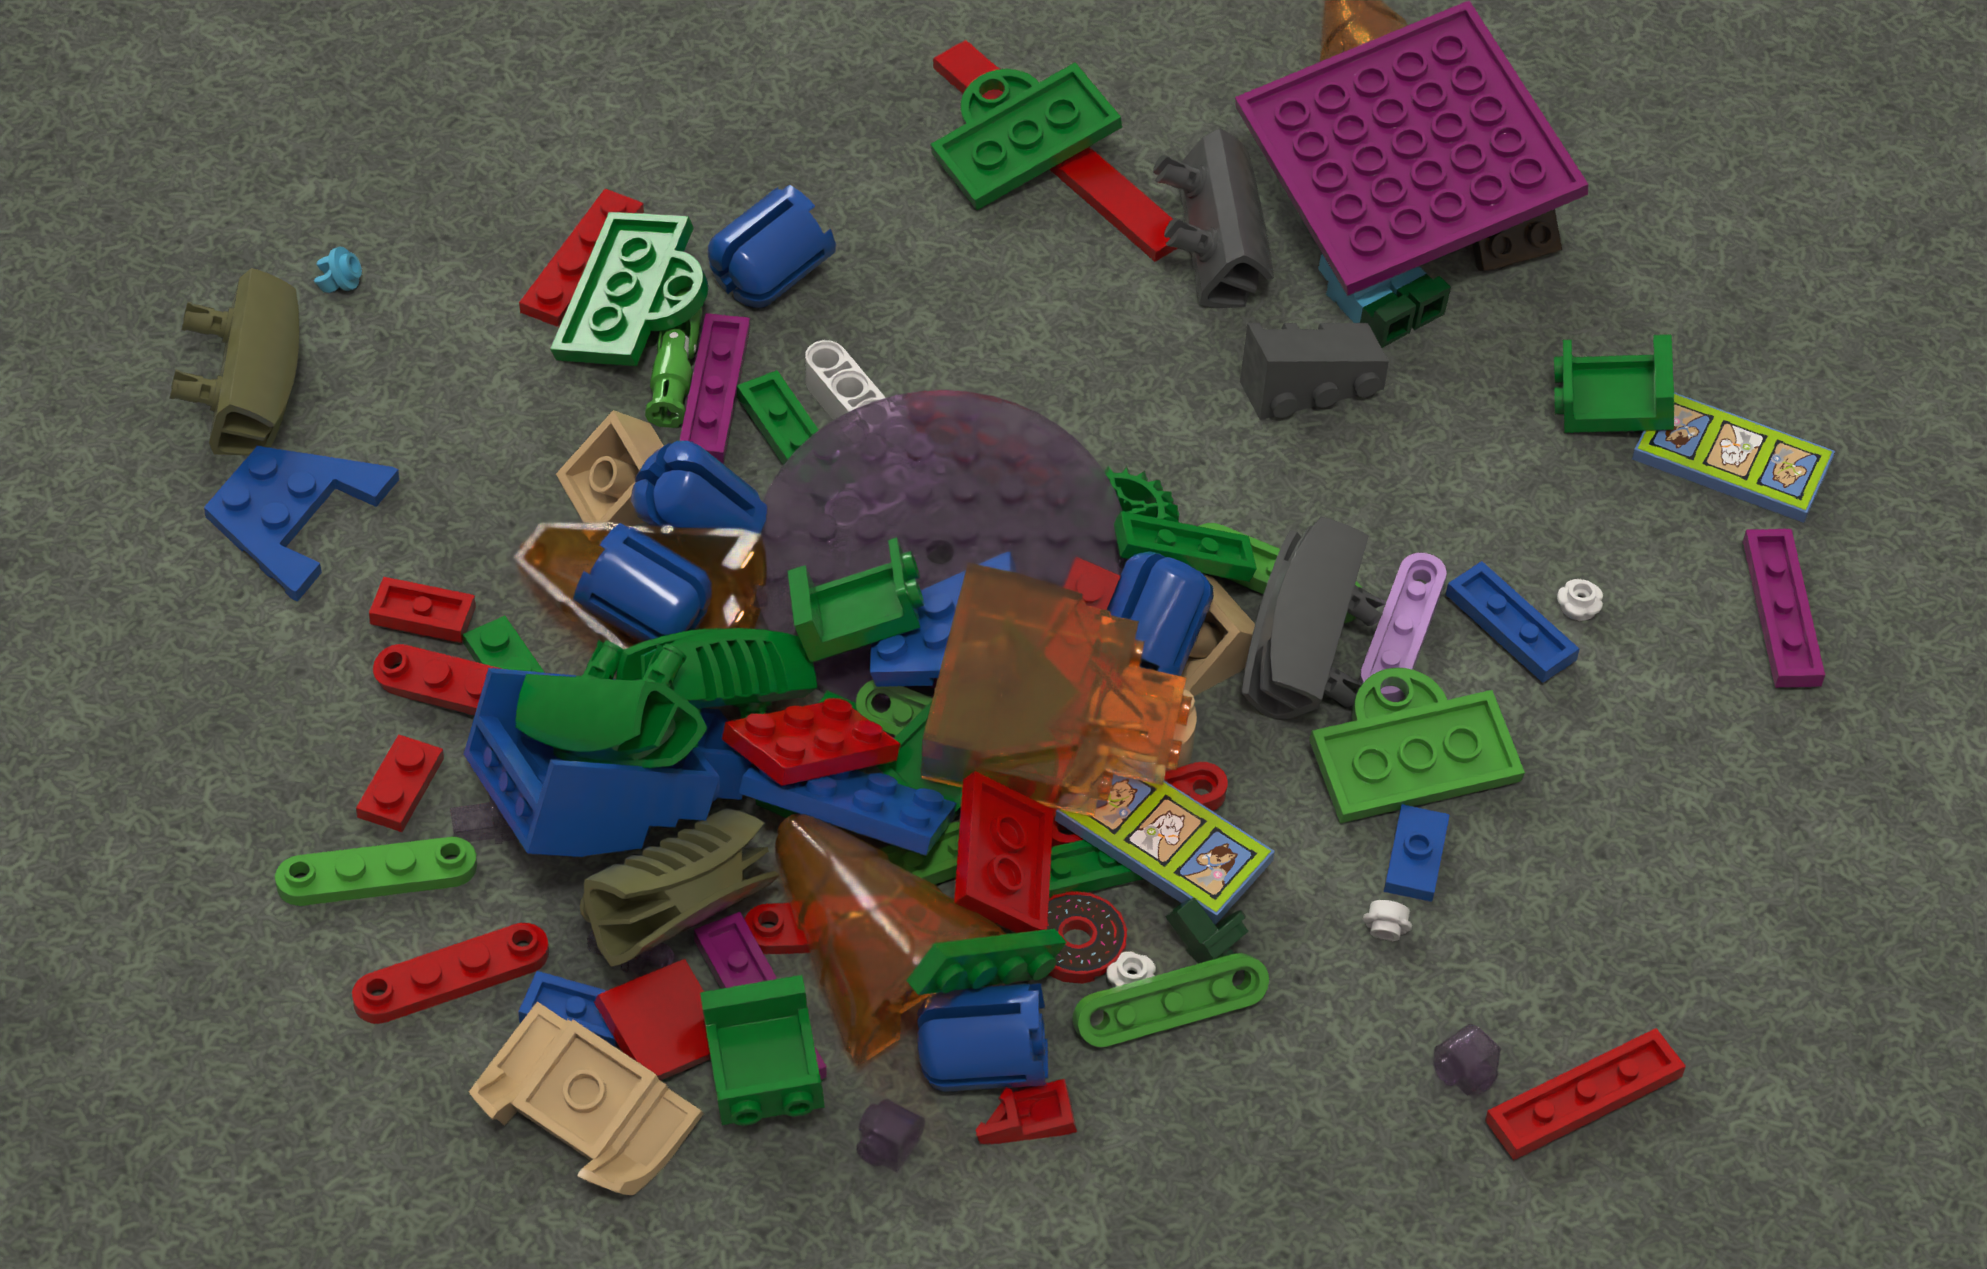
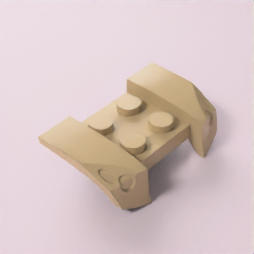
(587, 1099)

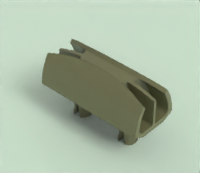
(256, 363)
(673, 885)

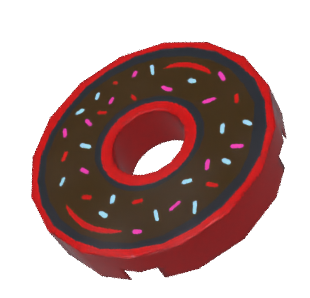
(1099, 921)

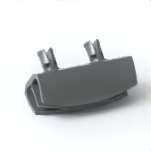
(1222, 219)
(1304, 619)

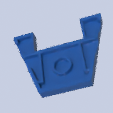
(277, 495)
(917, 655)

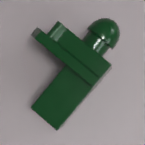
(1201, 935)

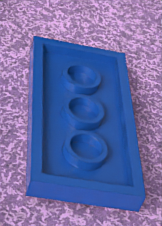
(861, 803)

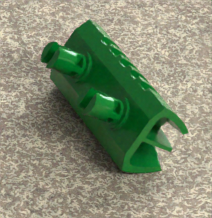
(730, 667)
(612, 719)

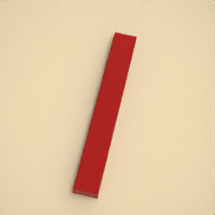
(1084, 172)

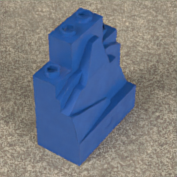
(588, 805)

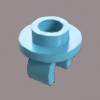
(340, 270)

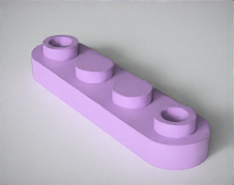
(1405, 618)

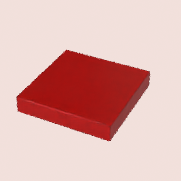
(659, 1019)

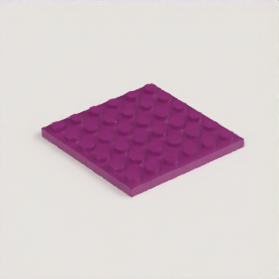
(1410, 147)

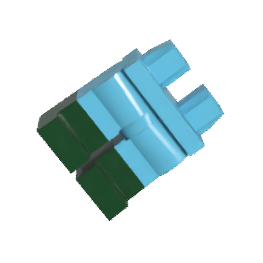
(1391, 301)

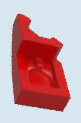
(1030, 1115)

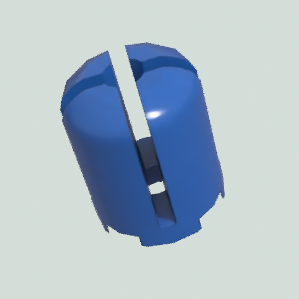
(769, 248)
(692, 489)
(644, 587)
(1169, 604)
(983, 1038)

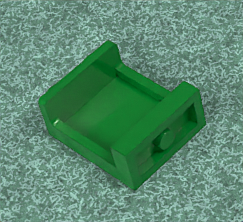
(1616, 390)
(856, 607)
(762, 1050)

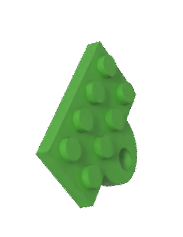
(1413, 747)

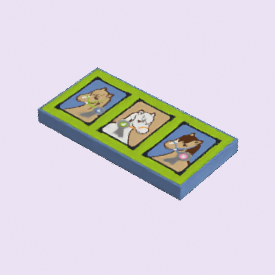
(1737, 458)
(1173, 843)

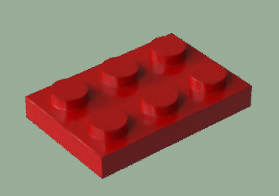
(810, 741)
(1003, 855)

